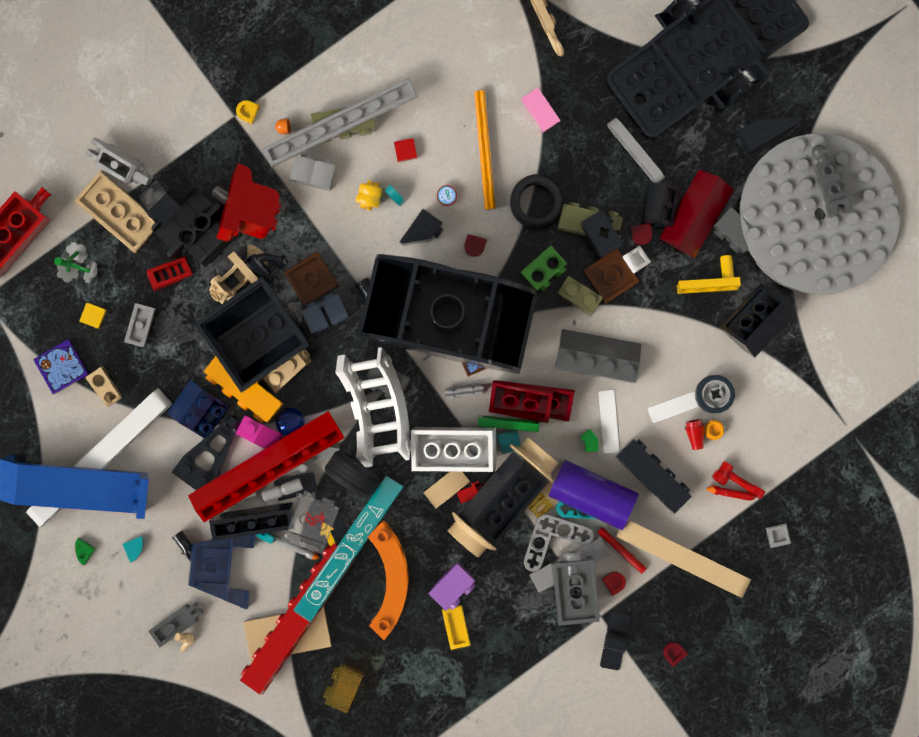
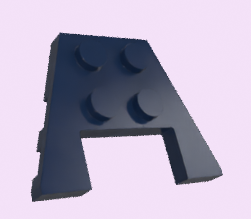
(212, 565)

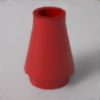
(695, 433)

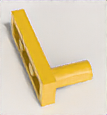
(726, 283)

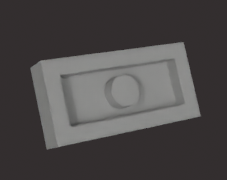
(140, 325)

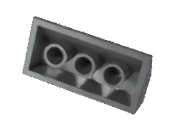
(598, 356)

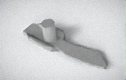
(305, 467)

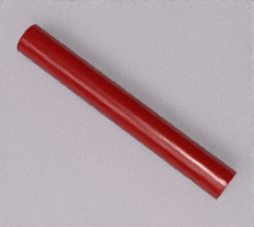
(621, 550)

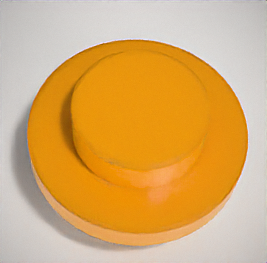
(713, 429)

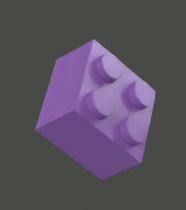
(452, 586)

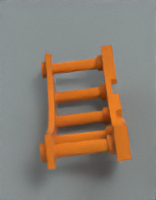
(396, 579)

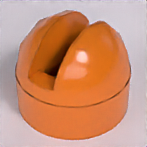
(283, 126)

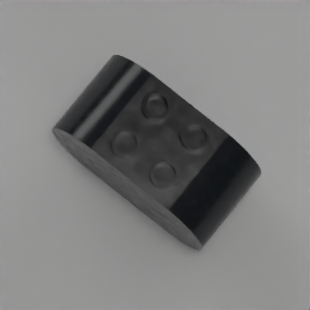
(448, 312)

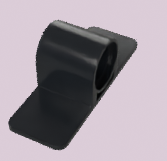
(615, 641)

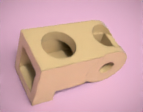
(104, 386)

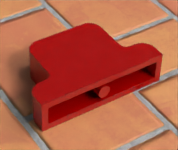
(248, 207)

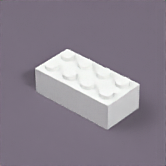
(453, 449)

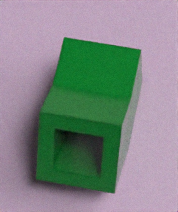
(590, 441)

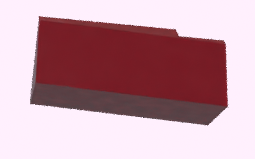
(697, 213)
(531, 401)

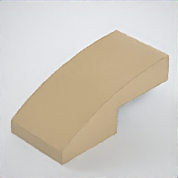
(446, 487)

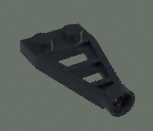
(195, 475)

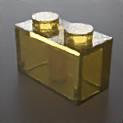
(344, 688)

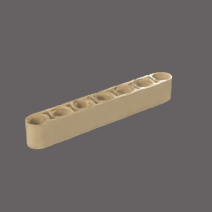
(684, 558)

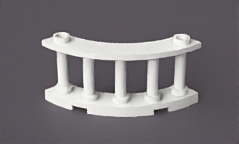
(361, 407)

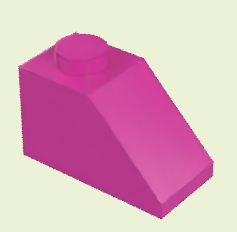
(257, 432)

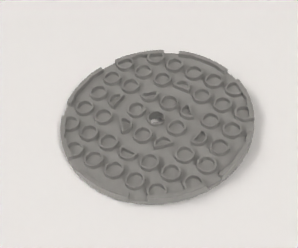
(813, 252)

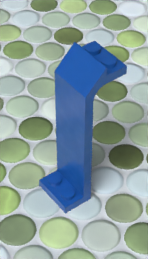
(73, 487)

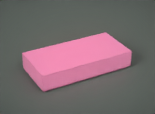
(540, 110)

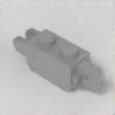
(119, 163)

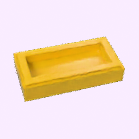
(456, 627)

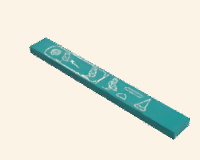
(348, 549)

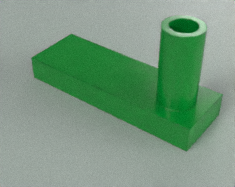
(508, 423)

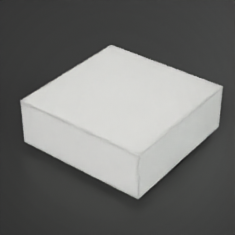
(636, 259)

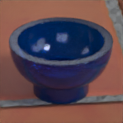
(289, 420)

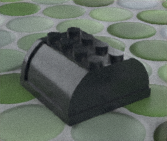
(252, 334)

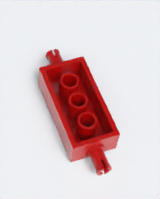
(20, 225)

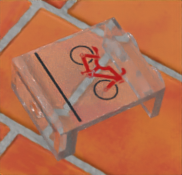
(311, 522)

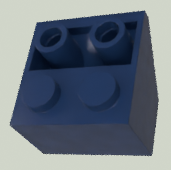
(197, 409)

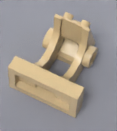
(218, 288)

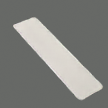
(673, 407)
(609, 421)

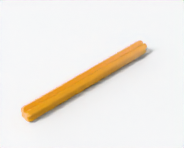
(484, 148)

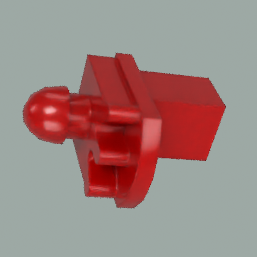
(468, 493)

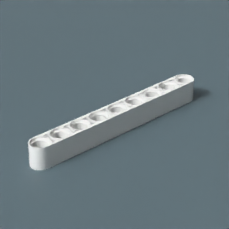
(113, 444)

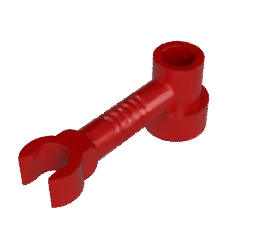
(725, 473)

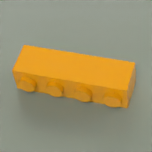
(255, 398)

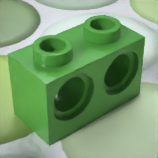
(540, 265)

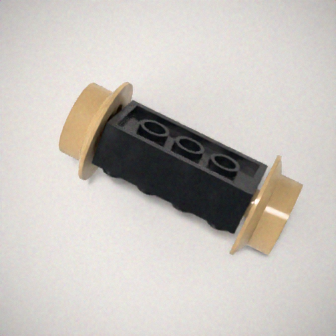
(503, 498)

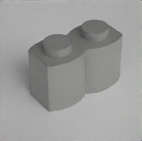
(313, 173)

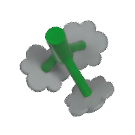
(69, 270)

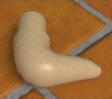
(187, 640)

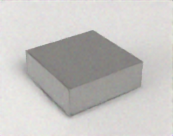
(778, 535)

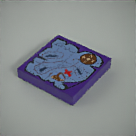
(61, 367)

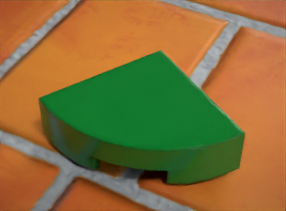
(83, 550)

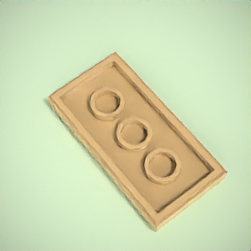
(116, 211)
(315, 637)

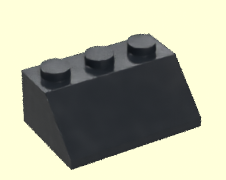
(758, 320)

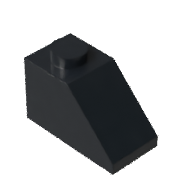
(422, 229)

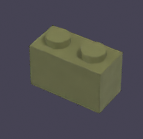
(579, 296)

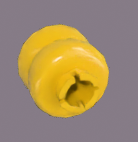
(369, 195)

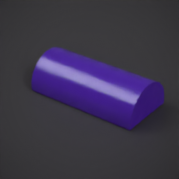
(593, 494)

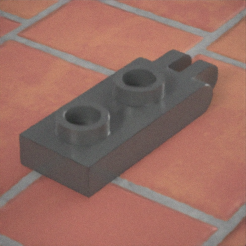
(175, 624)

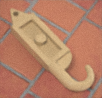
(547, 22)

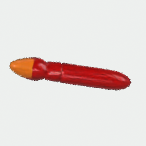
(716, 490)

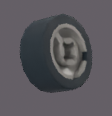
(725, 391)

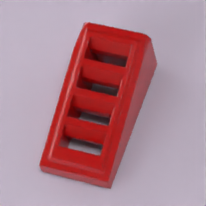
(164, 283)

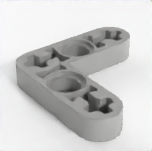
(546, 535)

